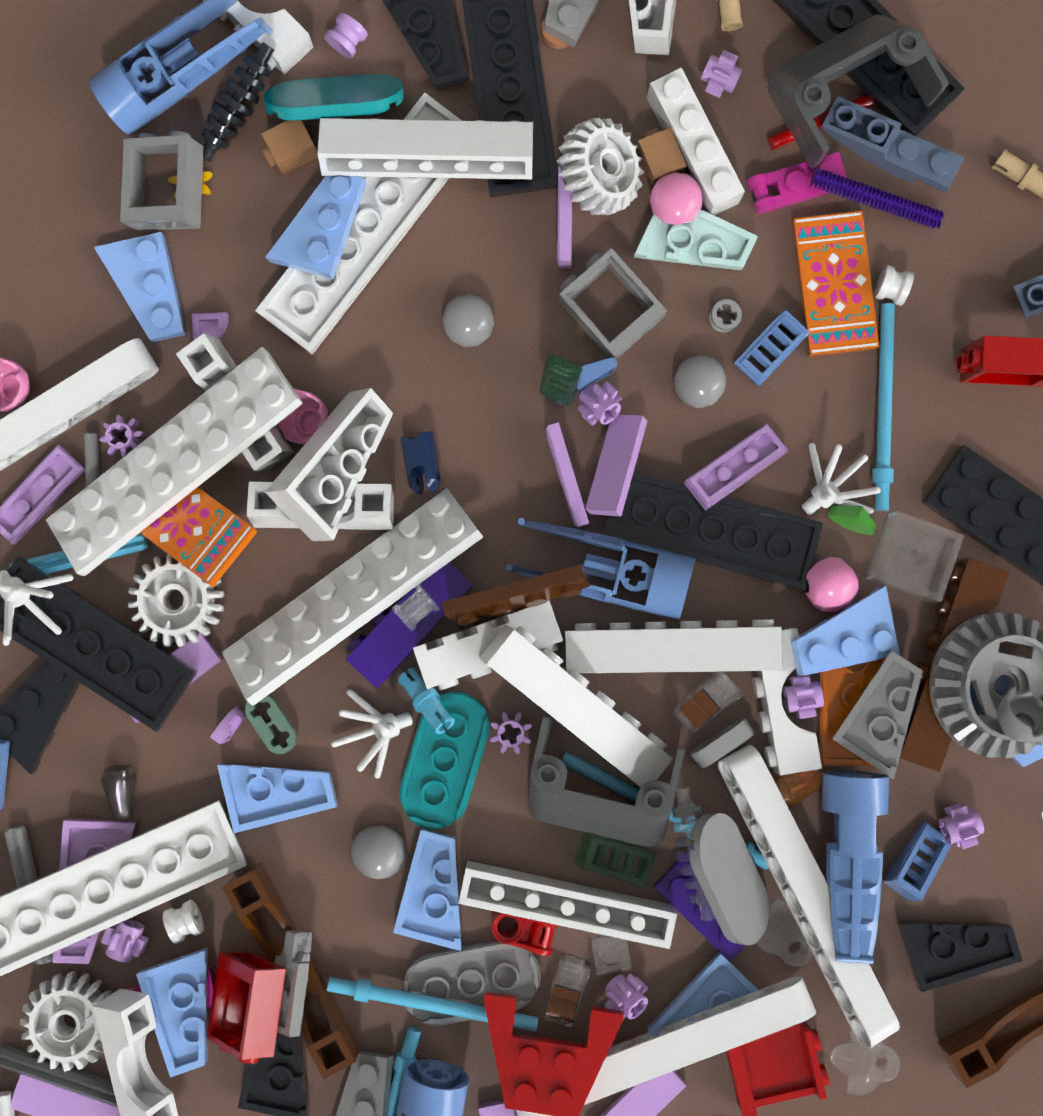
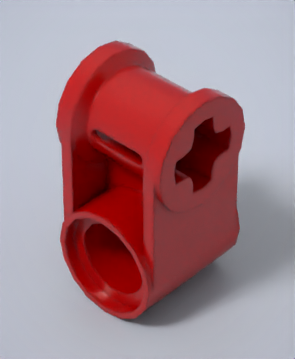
(525, 934)

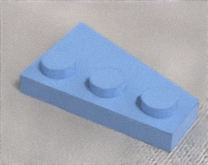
(320, 228)
(431, 893)

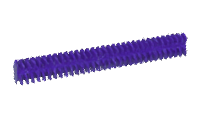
(876, 197)

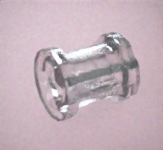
(416, 607)

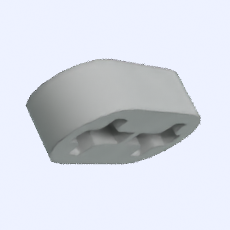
(722, 743)

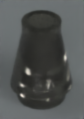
(119, 790)

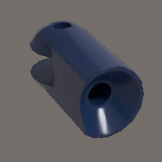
(420, 459)

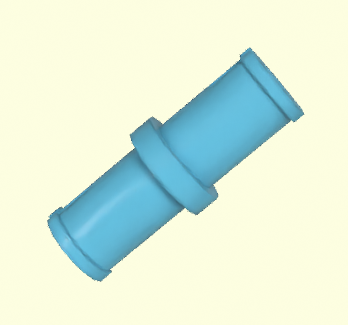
(426, 700)

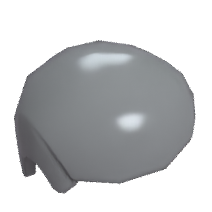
(467, 320)
(700, 381)
(1021, 716)
(379, 852)

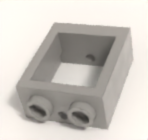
(187, 211)
(596, 267)

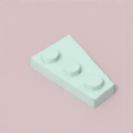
(701, 242)

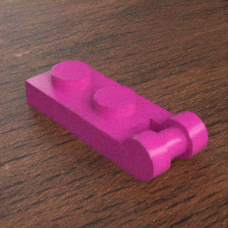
(791, 184)

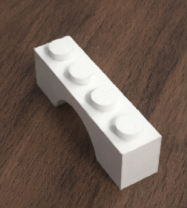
(288, 36)
(707, 162)
(209, 363)
(370, 508)
(789, 746)
(123, 1026)

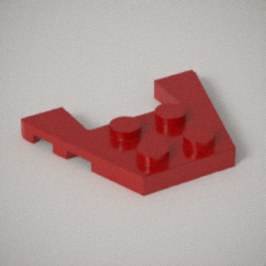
(545, 1072)

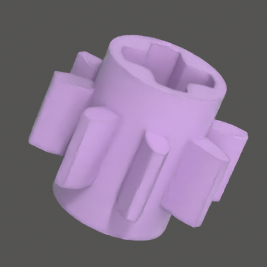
(721, 73)
(599, 403)
(115, 442)
(803, 696)
(515, 723)
(961, 826)
(125, 940)
(626, 995)

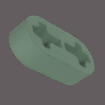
(265, 728)

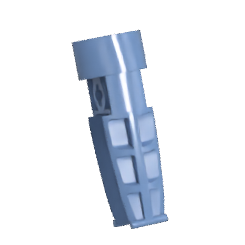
(126, 84)
(665, 583)
(854, 860)
(433, 1089)

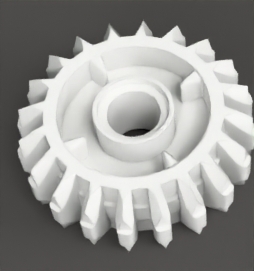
(600, 166)
(155, 605)
(47, 1024)

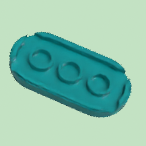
(333, 96)
(445, 764)

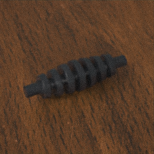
(236, 102)

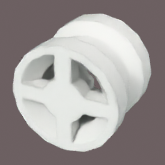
(894, 285)
(183, 921)

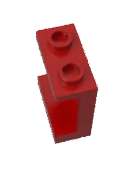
(777, 1068)

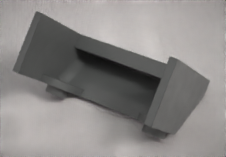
(801, 84)
(638, 824)

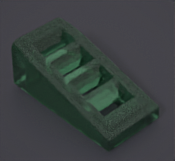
(560, 379)
(587, 851)

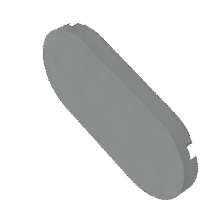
(729, 879)
(469, 974)

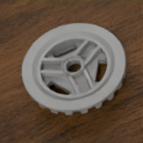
(973, 656)

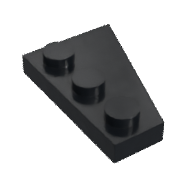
(434, 38)
(277, 1082)

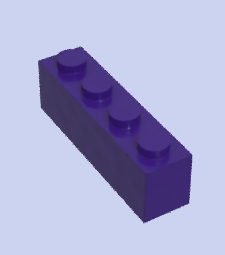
(392, 640)

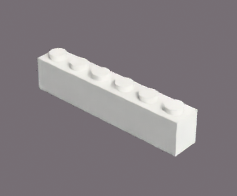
(425, 148)
(674, 649)
(574, 706)
(568, 904)

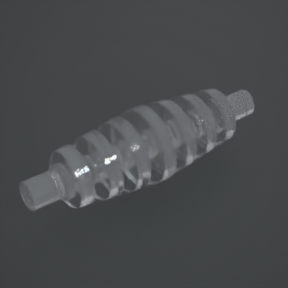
(686, 811)

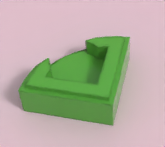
(852, 518)

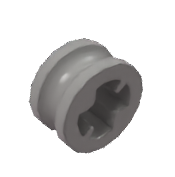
(717, 322)

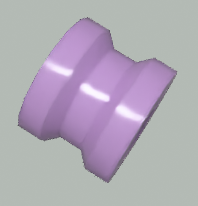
(345, 35)

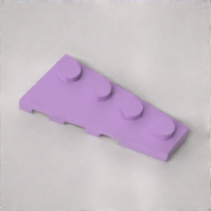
(80, 840)

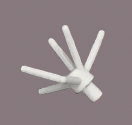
(827, 491)
(17, 593)
(383, 727)

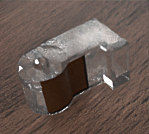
(706, 701)
(566, 989)

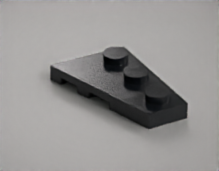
(34, 712)
(956, 951)

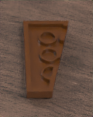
(516, 596)

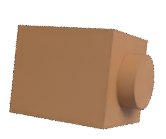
(288, 146)
(659, 154)

